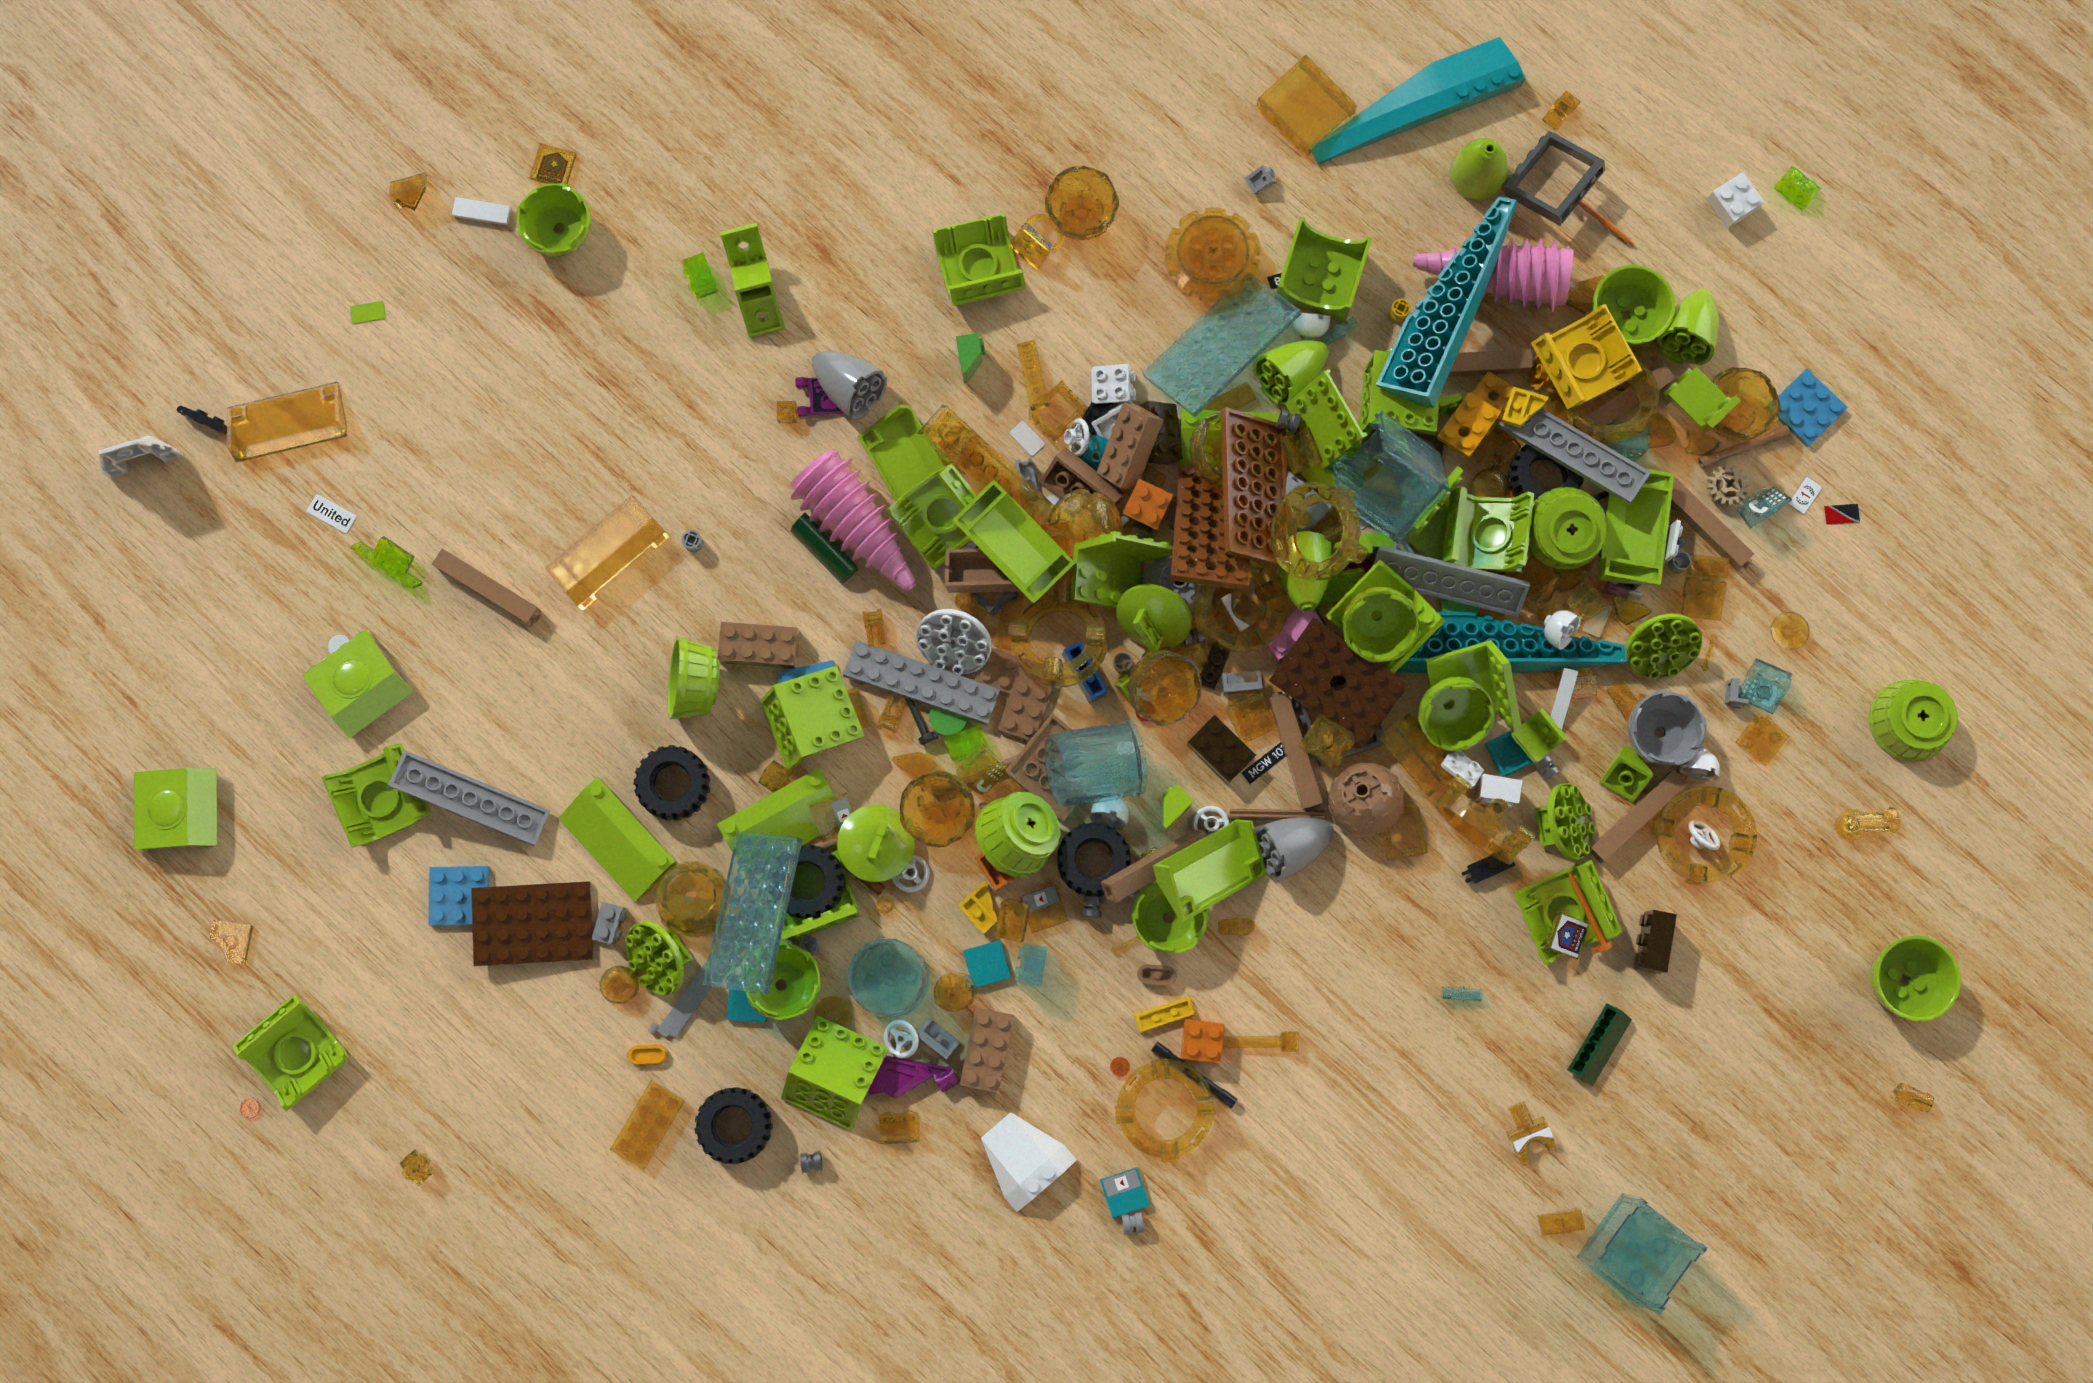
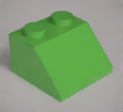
(970, 354)

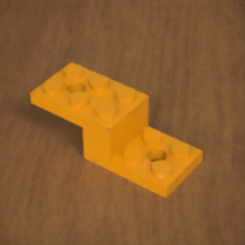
(1476, 415)

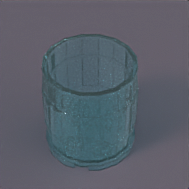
(1095, 764)
(888, 978)

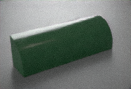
(823, 550)
(1599, 1044)

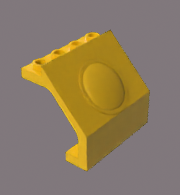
(1587, 357)

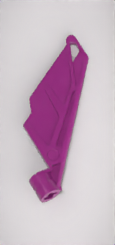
(901, 1075)

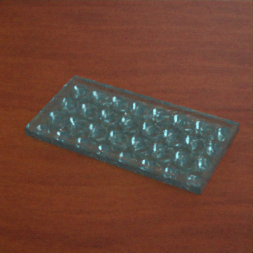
(1221, 345)
(752, 912)

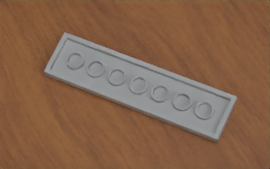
(1581, 454)
(1456, 581)
(921, 682)
(469, 798)

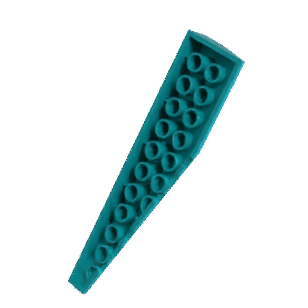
(1428, 95)
(1442, 319)
(1520, 644)

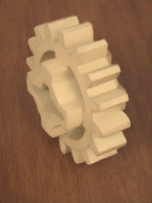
(1721, 482)

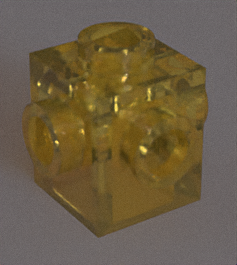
(775, 776)
(416, 1167)

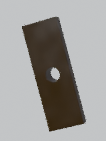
(1211, 670)

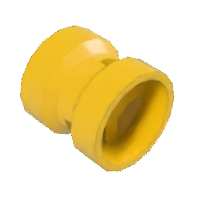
(1398, 314)

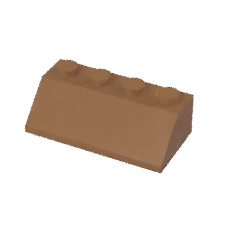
(1070, 473)

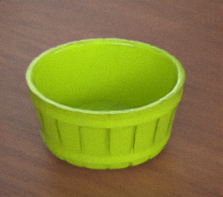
(1643, 295)
(1551, 518)
(692, 679)
(1900, 730)
(1009, 840)
(1932, 973)

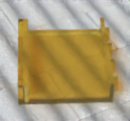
(1306, 104)

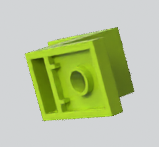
(752, 280)
(1699, 399)

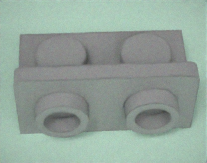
(609, 923)

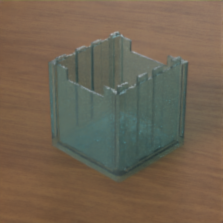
(1403, 487)
(1640, 1252)

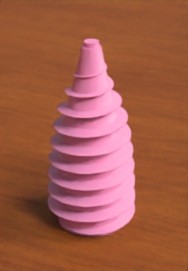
(1520, 272)
(851, 514)

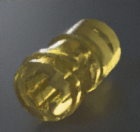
(1912, 1097)

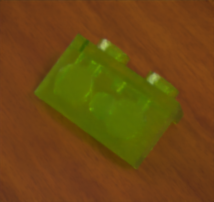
(1797, 187)

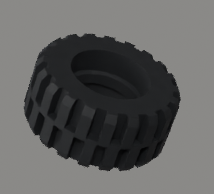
(1520, 477)
(650, 769)
(1091, 833)
(833, 883)
(707, 1132)

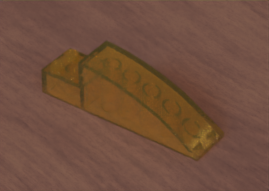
(980, 462)

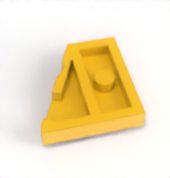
(1522, 406)
(980, 908)

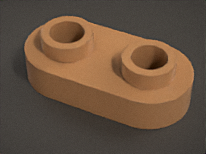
(1156, 975)

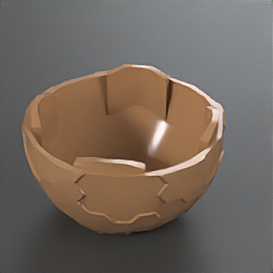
(1367, 813)

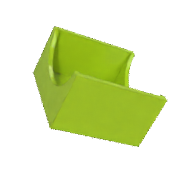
(1322, 271)

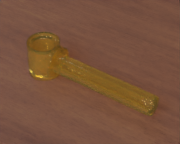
(1287, 1041)

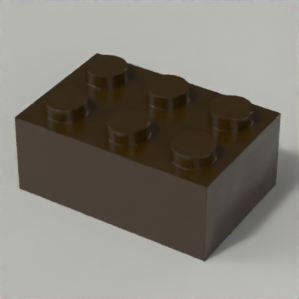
(1168, 445)
(1221, 749)
(1654, 941)

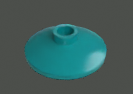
(1096, 444)

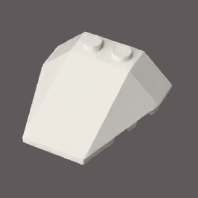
(114, 457)
(1024, 1159)

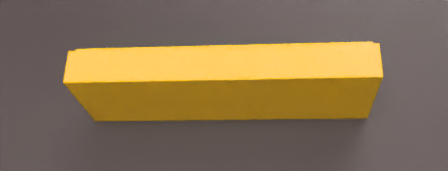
(1164, 1014)

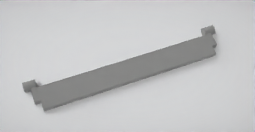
(684, 1007)

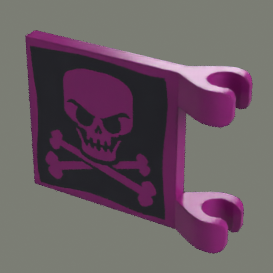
(819, 401)

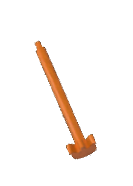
(1605, 222)
(1604, 945)

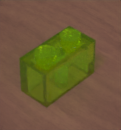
(700, 276)
(964, 743)

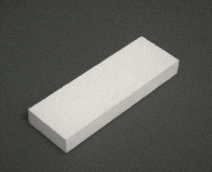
(481, 211)

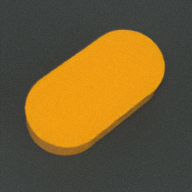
(647, 1054)

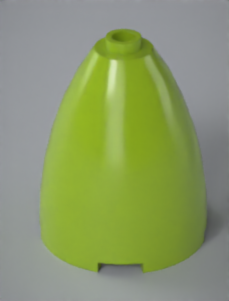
(1479, 169)
(1695, 327)
(1290, 368)
(1303, 592)

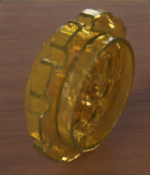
(1198, 280)

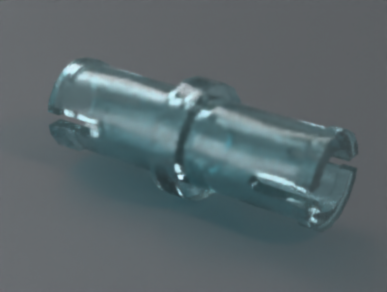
(1339, 331)
(1461, 994)

